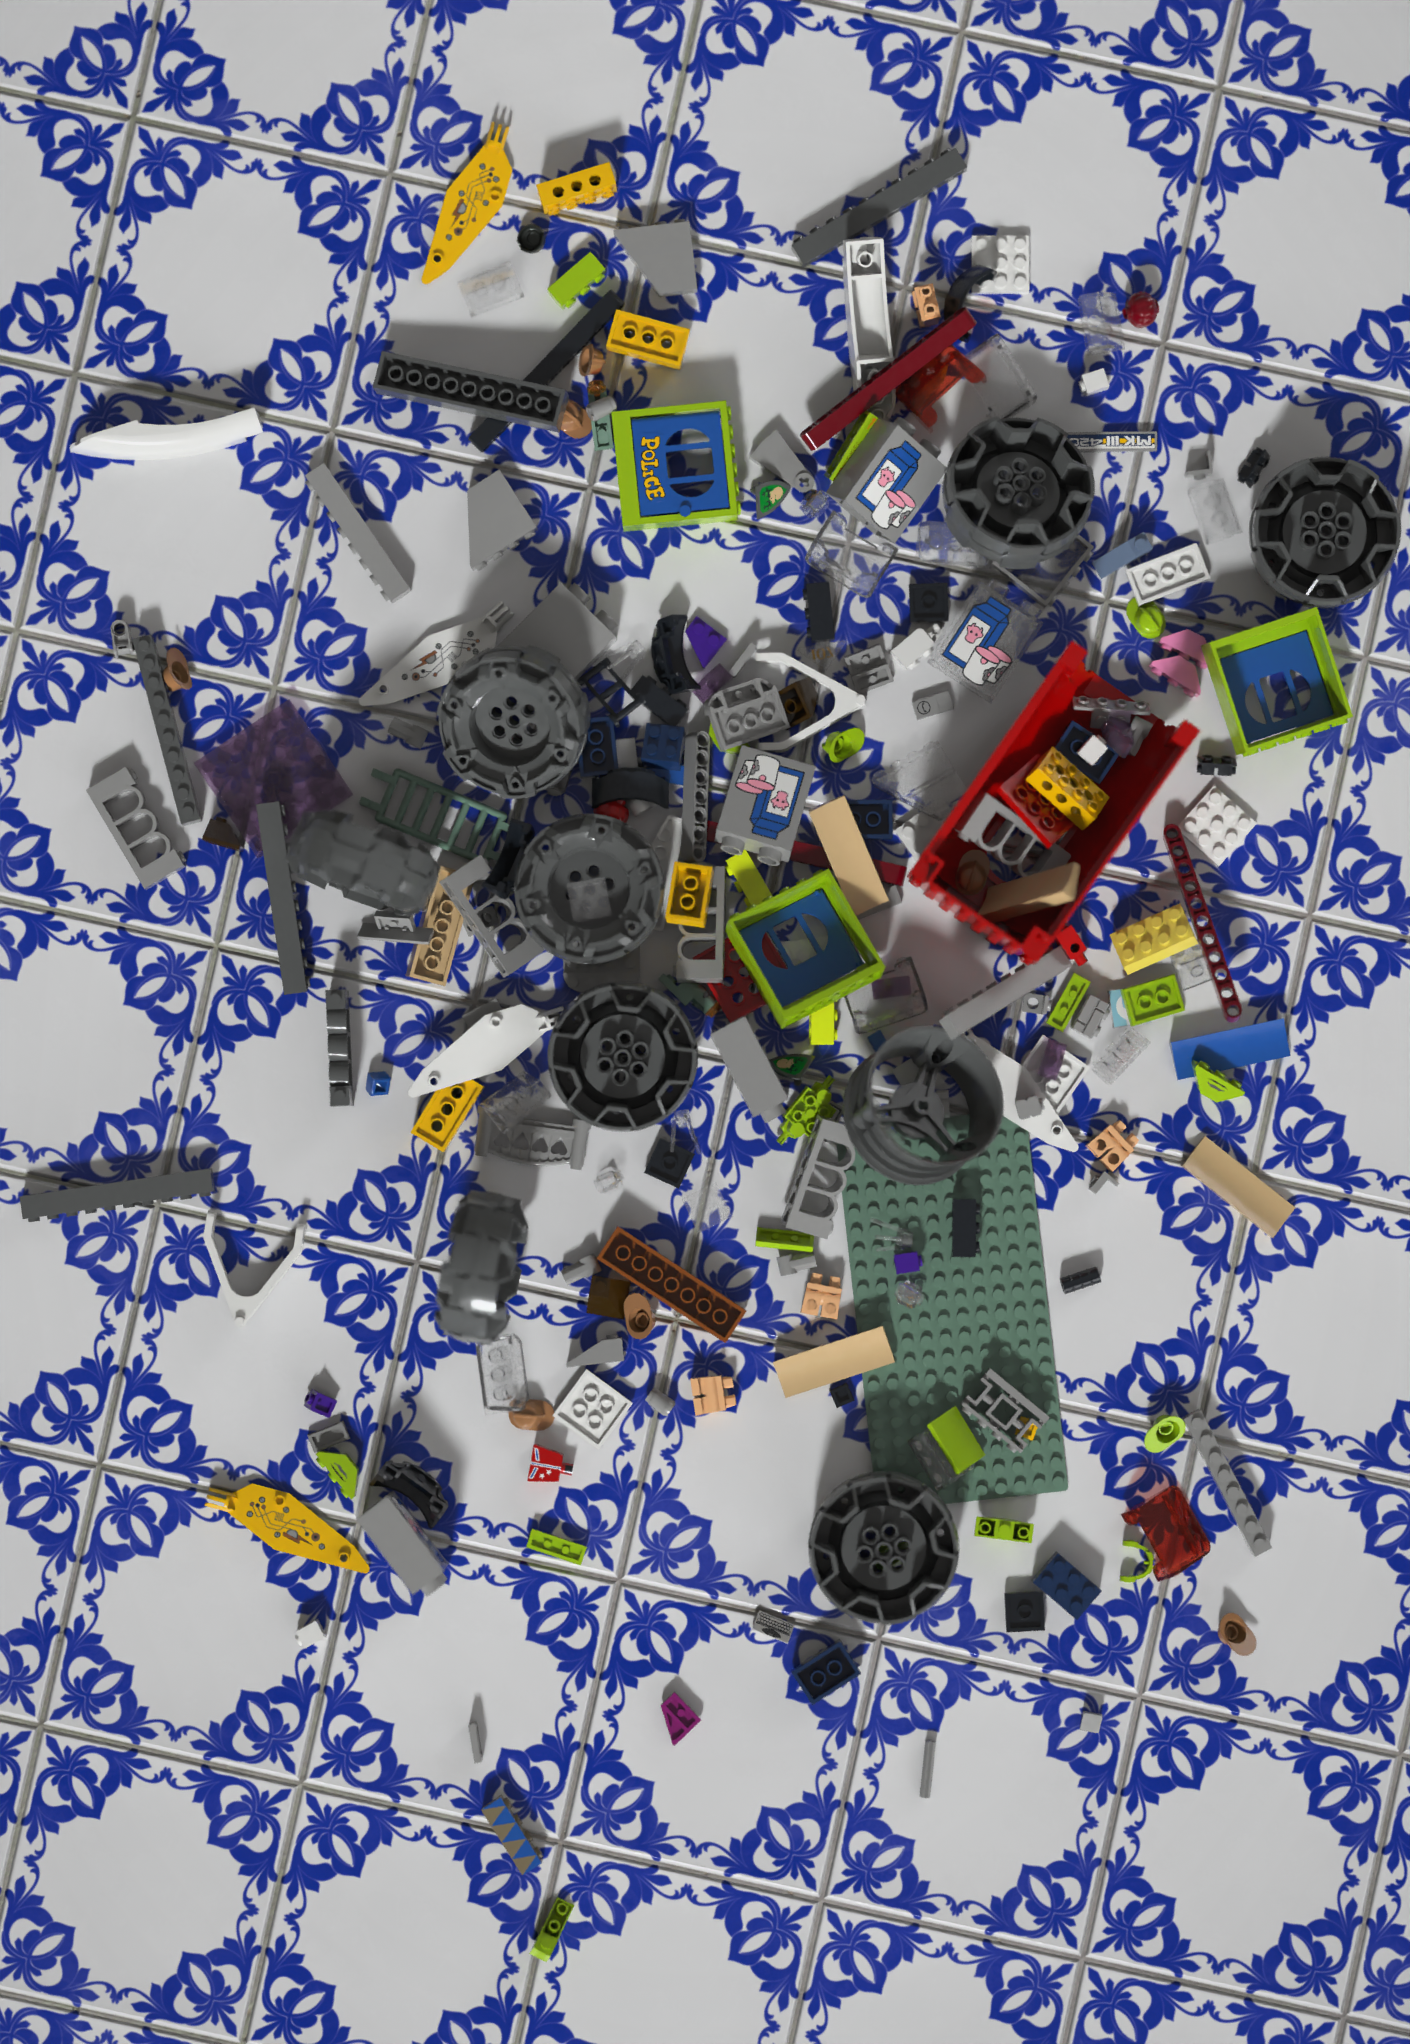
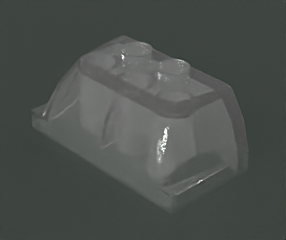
(938, 546)
(502, 1375)

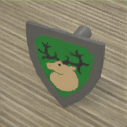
(769, 496)
(792, 1066)

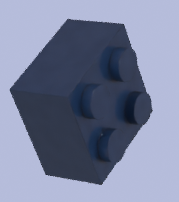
(663, 747)

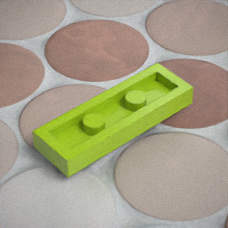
(1068, 1002)
(784, 1239)
(556, 1546)

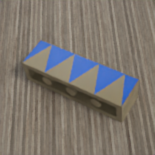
(511, 1834)

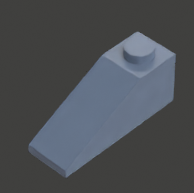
(1122, 555)

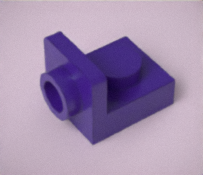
(320, 1403)

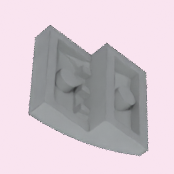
(868, 669)

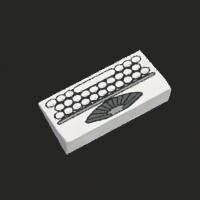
(773, 1626)

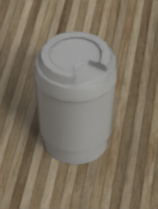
(600, 408)
(660, 1402)

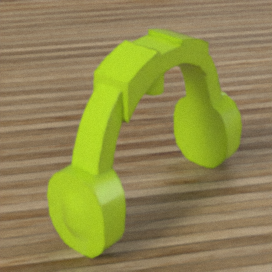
(1131, 1578)

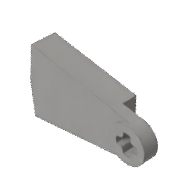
(779, 459)

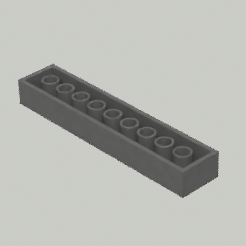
(470, 391)

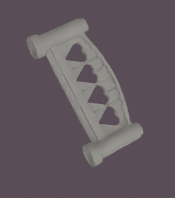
(573, 1137)

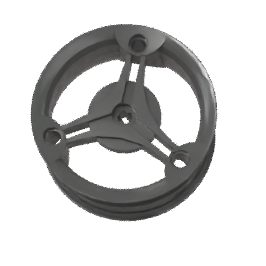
(931, 1053)

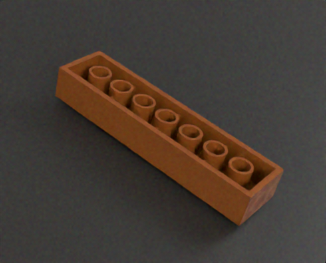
(671, 1284)

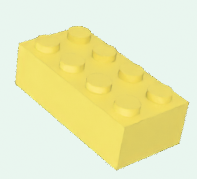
(1153, 939)

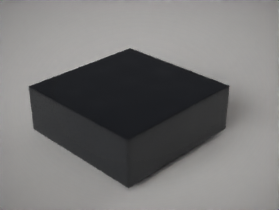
(841, 1395)

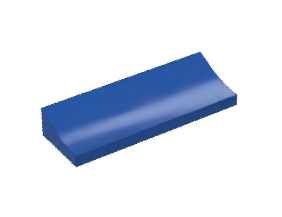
(1231, 1048)

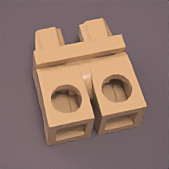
(925, 300)
(1115, 1145)
(822, 1295)
(714, 1396)

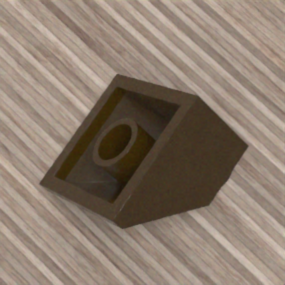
(799, 701)
(222, 834)
(607, 1297)

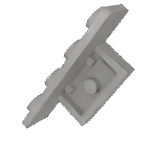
(1104, 708)
(395, 929)

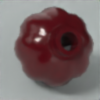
(1141, 309)

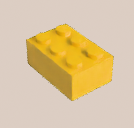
(689, 894)

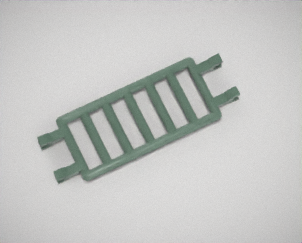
(449, 795)

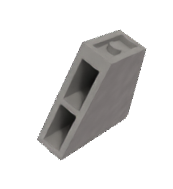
(662, 255)
(495, 520)

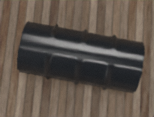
(1080, 1280)

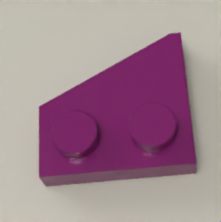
(678, 1717)

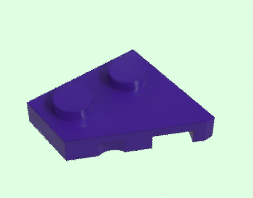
(704, 640)

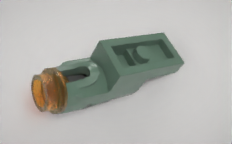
(601, 428)
(696, 992)

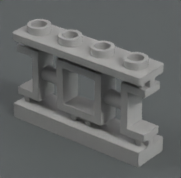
(1013, 1399)

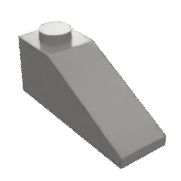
(604, 1351)

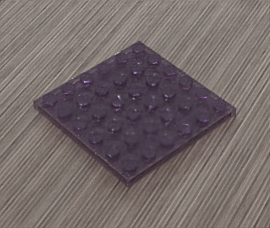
(273, 763)

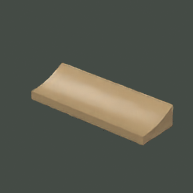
(848, 854)
(1030, 893)
(434, 960)
(1238, 1187)
(834, 1361)

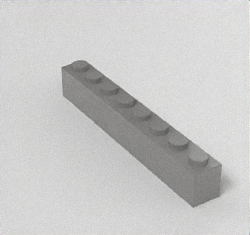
(358, 533)
(1004, 993)
(1226, 1482)

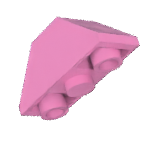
(1187, 645)
(1179, 673)

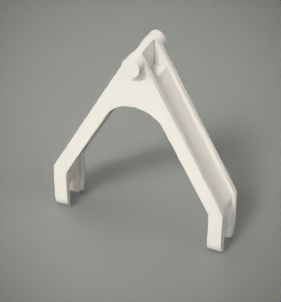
(846, 701)
(243, 1307)

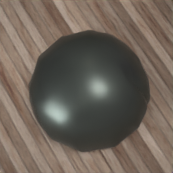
(531, 238)

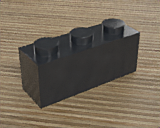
(819, 612)
(660, 701)
(965, 1227)

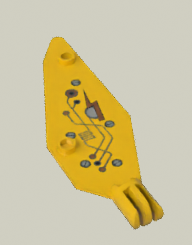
(469, 205)
(288, 1525)

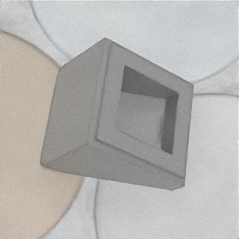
(1090, 1722)

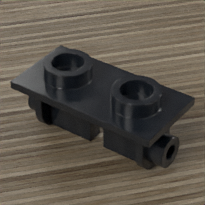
(1259, 460)
(1209, 763)

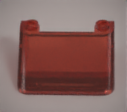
(933, 381)
(1170, 1530)

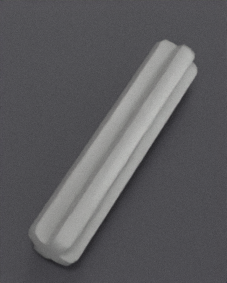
(927, 1769)

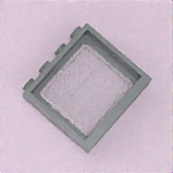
(1050, 575)

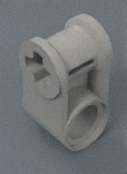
(122, 640)

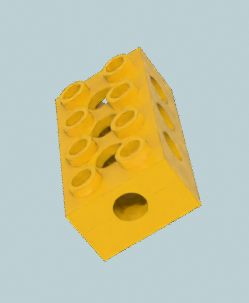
(581, 180)
(644, 327)
(1067, 788)
(451, 1122)

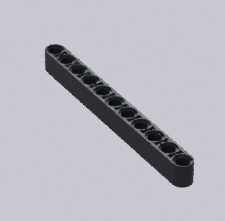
(555, 361)

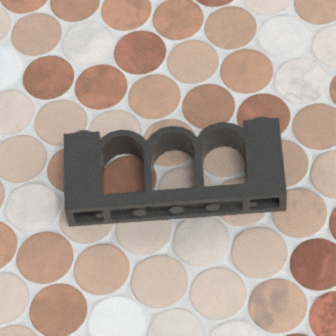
(339, 1048)

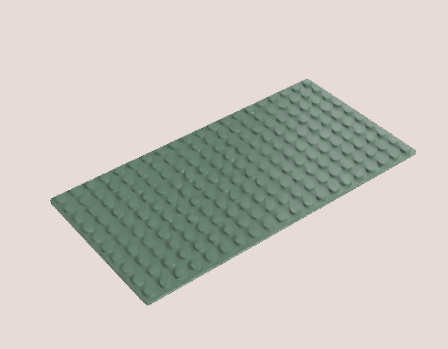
(971, 1319)

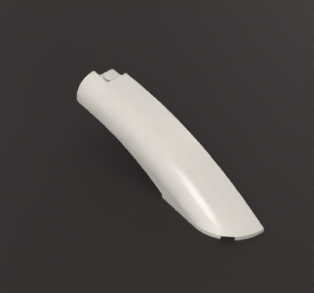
(867, 315)
(160, 442)

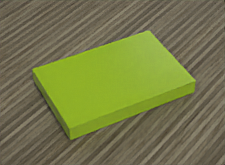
(1152, 1000)
(956, 1440)

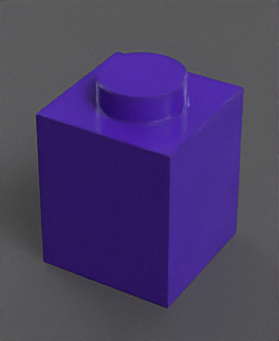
(907, 1262)

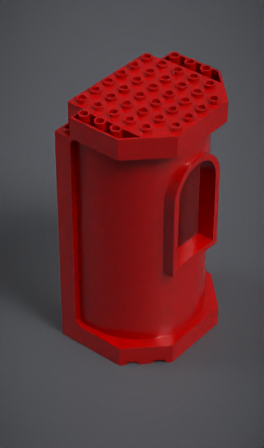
(1129, 784)

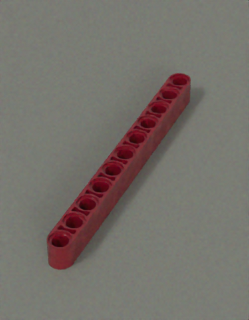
(888, 378)
(817, 857)
(1202, 931)

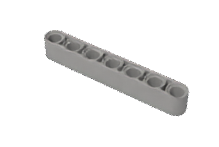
(695, 797)

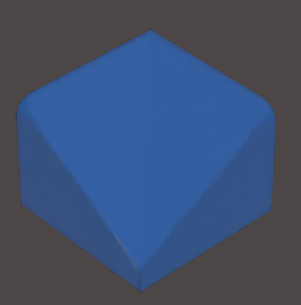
(876, 1040)
(378, 1083)

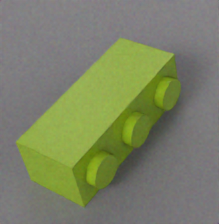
(577, 281)

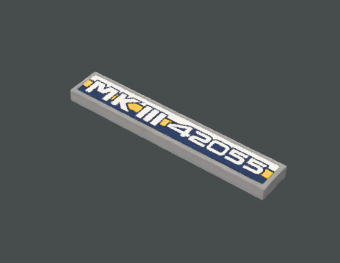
(1114, 441)

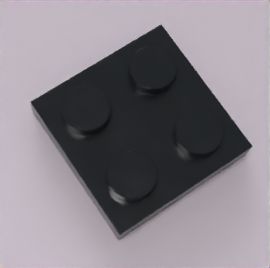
(928, 602)
(668, 1165)
(1024, 1611)

